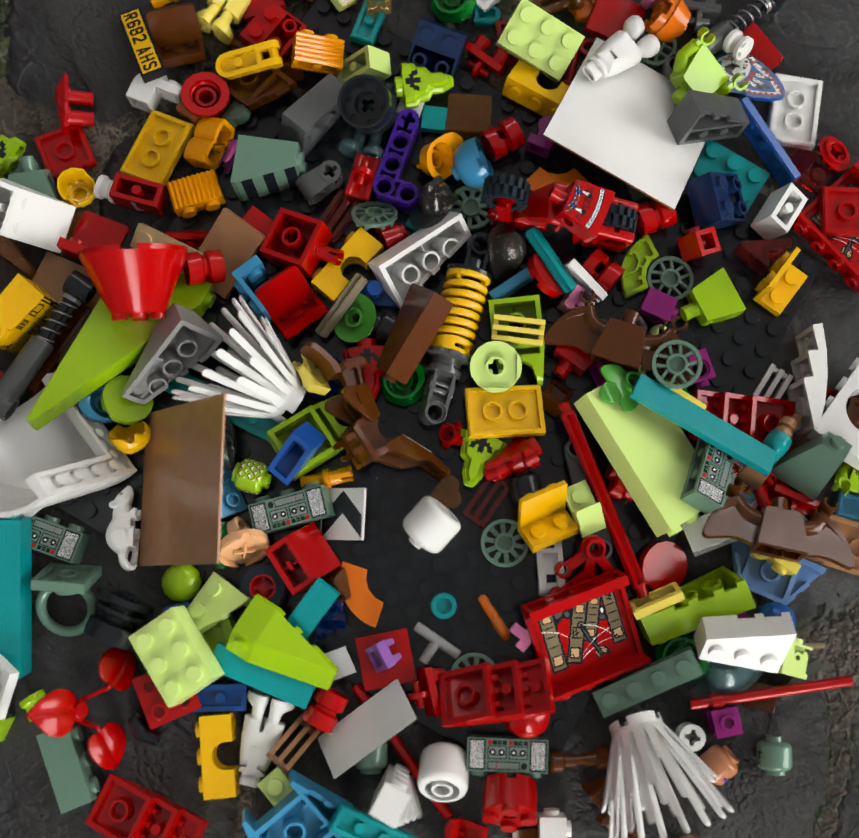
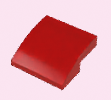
(609, 17)

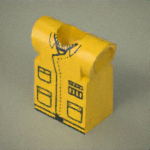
(23, 312)

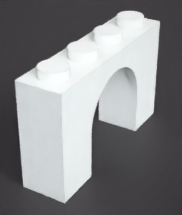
(836, 418)

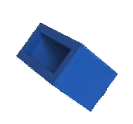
(296, 452)

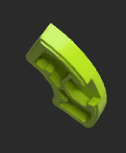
(636, 265)

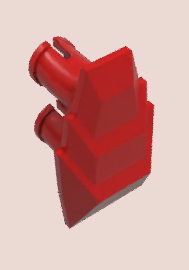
(64, 98)

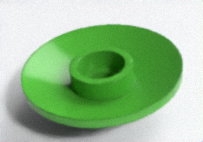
(348, 328)

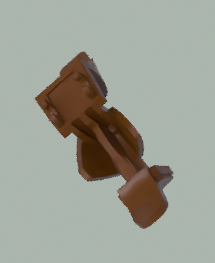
(359, 410)

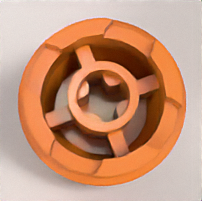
(668, 20)

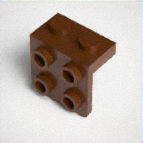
(177, 34)

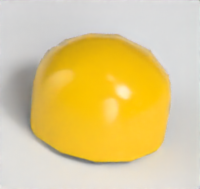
(76, 187)
(130, 439)

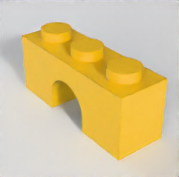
(523, 88)
(358, 249)
(217, 779)

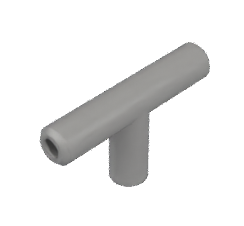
(435, 642)

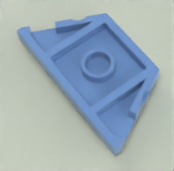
(768, 583)

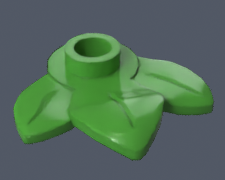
(618, 386)

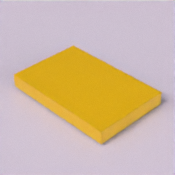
(158, 148)
(506, 413)

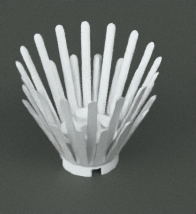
(269, 380)
(637, 769)

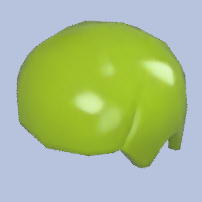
(181, 582)

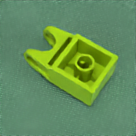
(521, 307)
(319, 419)

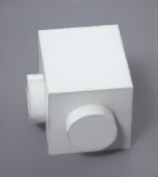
(553, 824)

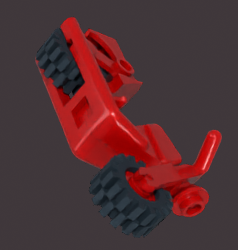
(511, 203)

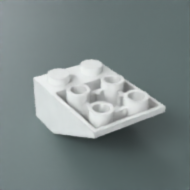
(33, 216)

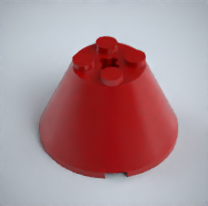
(135, 280)

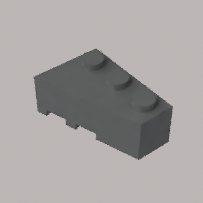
(312, 114)
(707, 118)

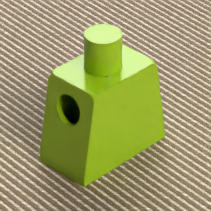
(713, 300)

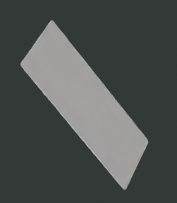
(366, 728)

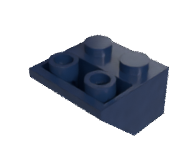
(437, 47)
(716, 200)

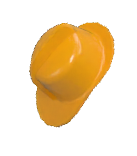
(437, 156)

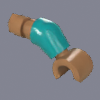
(778, 440)

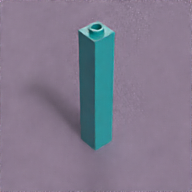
(16, 592)

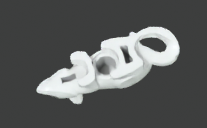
(121, 532)

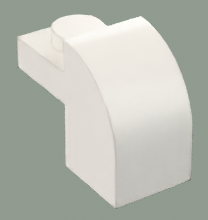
(148, 95)

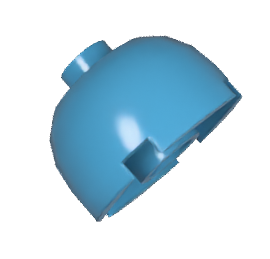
(471, 163)

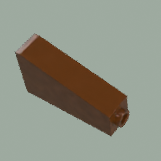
(412, 333)

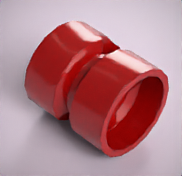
(503, 138)
(654, 216)
(204, 267)
(611, 273)
(323, 711)

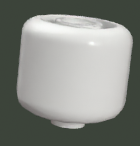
(431, 525)
(443, 772)

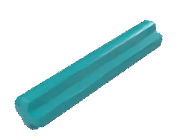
(550, 259)

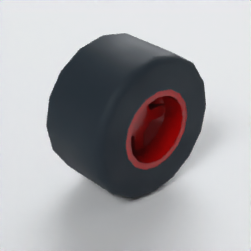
(256, 582)

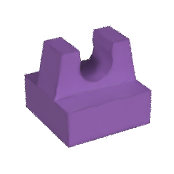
(381, 656)

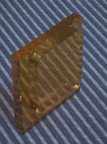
(468, 113)

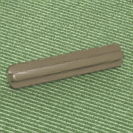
(341, 305)

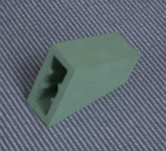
(812, 464)

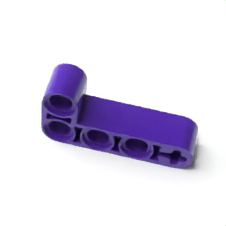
(400, 158)

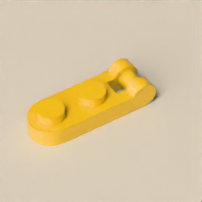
(249, 60)

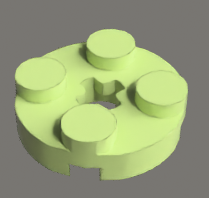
(506, 377)

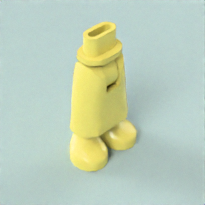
(229, 11)

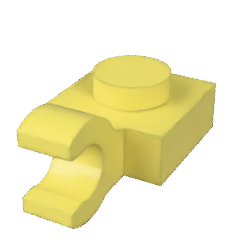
(311, 377)
(780, 566)

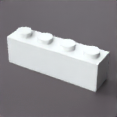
(419, 256)
(396, 797)

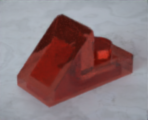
(812, 173)
(758, 252)

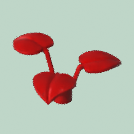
(59, 710)

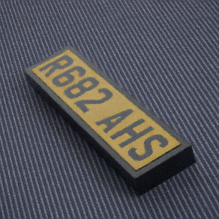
(142, 45)

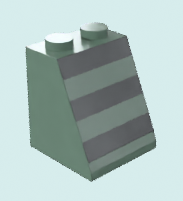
(265, 166)

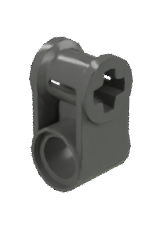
(318, 182)

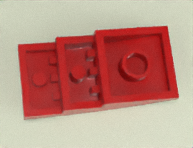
(748, 413)
(496, 693)
(137, 812)

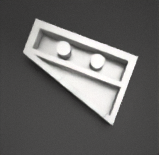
(746, 642)

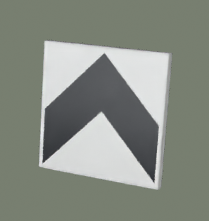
(349, 516)

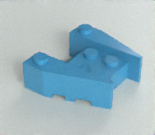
(298, 815)

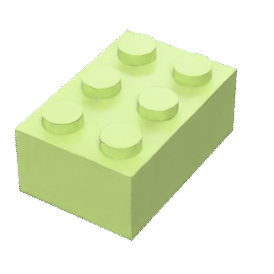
(539, 40)
(176, 655)

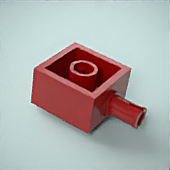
(299, 242)

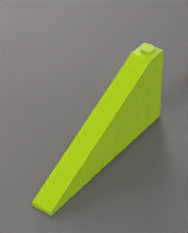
(106, 350)

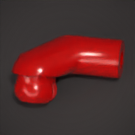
(761, 493)

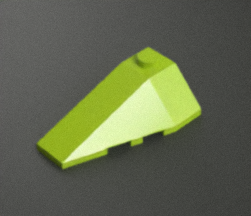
(274, 644)

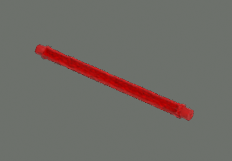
(602, 495)

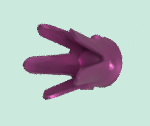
(228, 156)

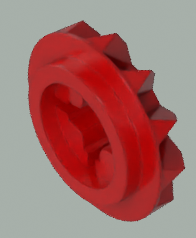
(831, 147)

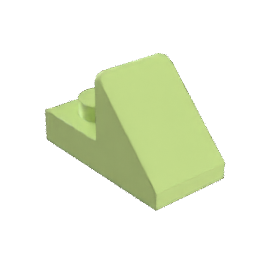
(584, 509)

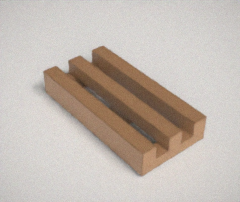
(306, 728)

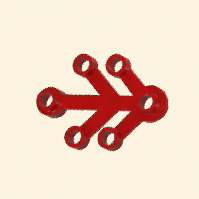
(589, 559)

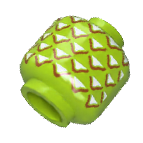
(251, 476)

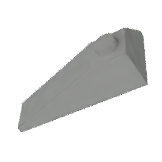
(171, 350)

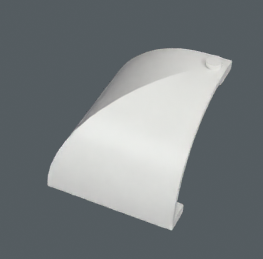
(57, 461)

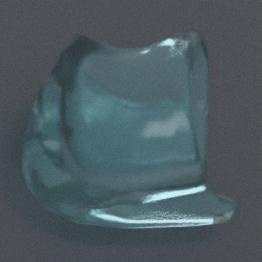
(730, 678)

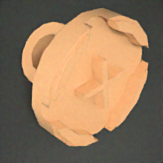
(242, 544)

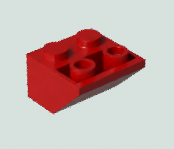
(270, 24)
(303, 558)

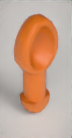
(496, 621)

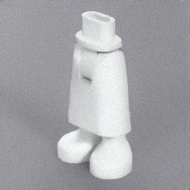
(621, 51)
(260, 735)

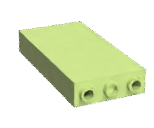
(648, 457)

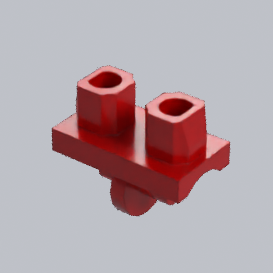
(478, 51)
(362, 177)
(796, 500)
(426, 690)

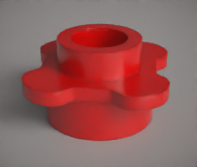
(445, 434)

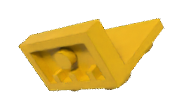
(780, 284)
(544, 517)

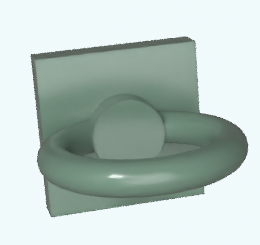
(65, 580)

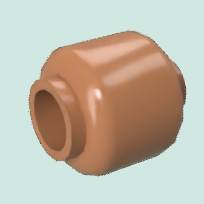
(721, 762)

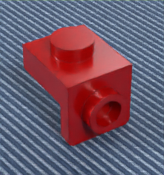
(465, 828)

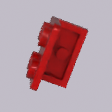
(290, 301)

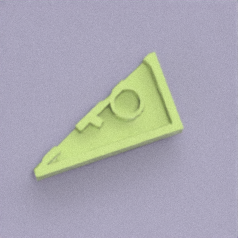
(215, 602)

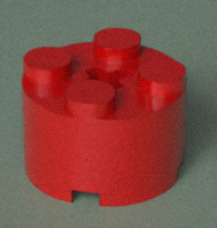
(510, 801)

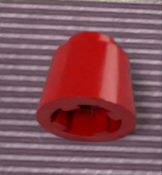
(391, 235)

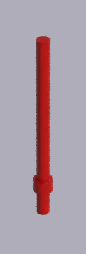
(718, 700)
(403, 753)

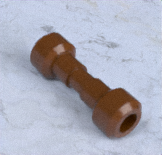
(558, 761)

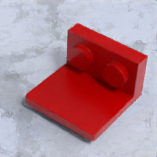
(91, 232)
(154, 706)

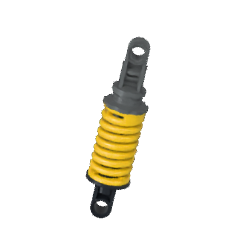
(454, 339)

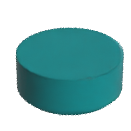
(443, 605)

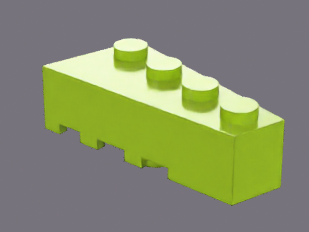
(710, 595)

